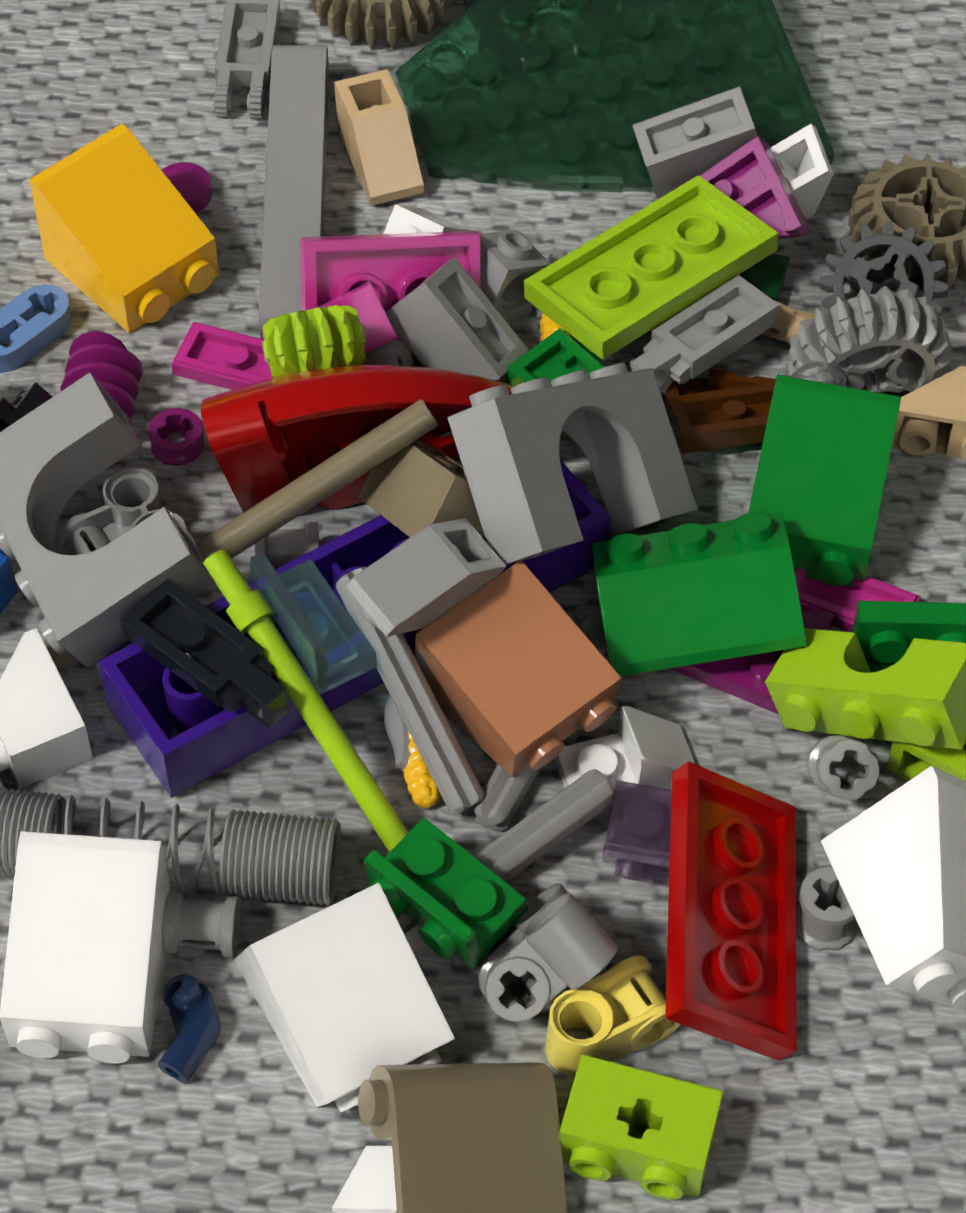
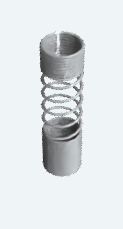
(258, 854)

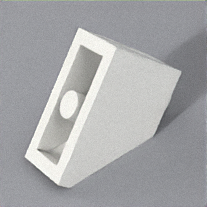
(38, 717)

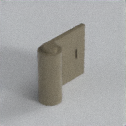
(469, 1136)

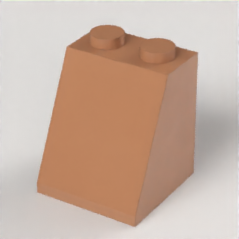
(516, 671)

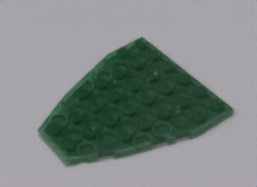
(558, 83)

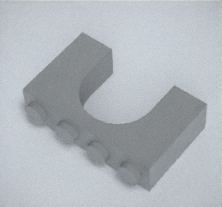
(515, 464)
(85, 594)

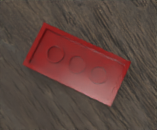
(732, 913)

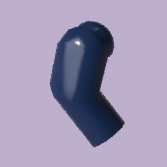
(195, 1024)

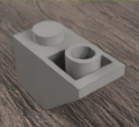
(425, 577)

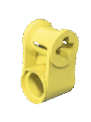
(619, 1010)

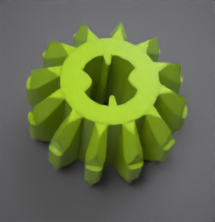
(314, 340)

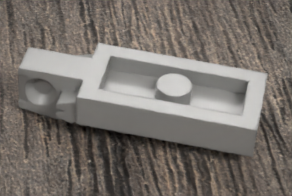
(707, 332)

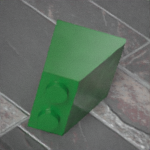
(826, 473)

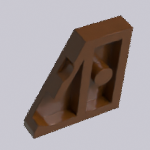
(718, 410)

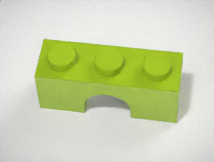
(834, 691)

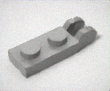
(246, 53)

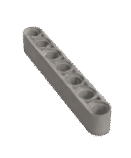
(293, 172)

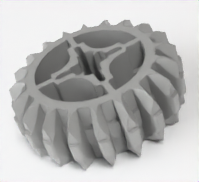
(878, 340)

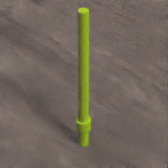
(252, 615)

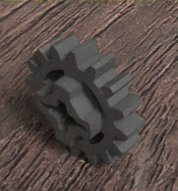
(899, 253)

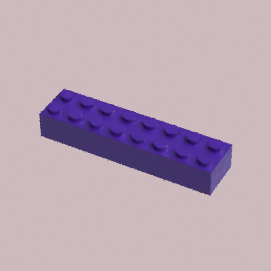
(192, 738)

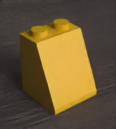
(122, 230)

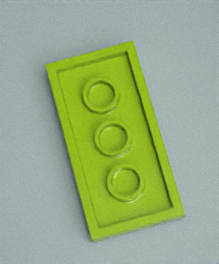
(650, 266)

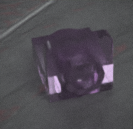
(639, 831)

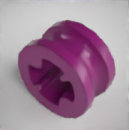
(179, 452)

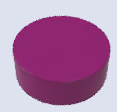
(191, 182)

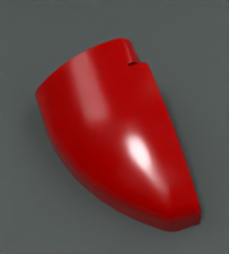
(299, 419)

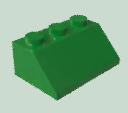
(698, 594)

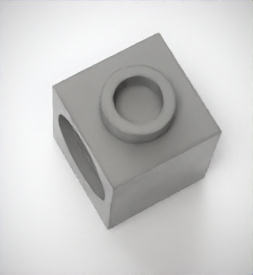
(504, 265)

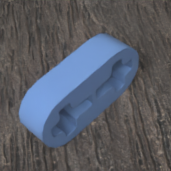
(28, 331)

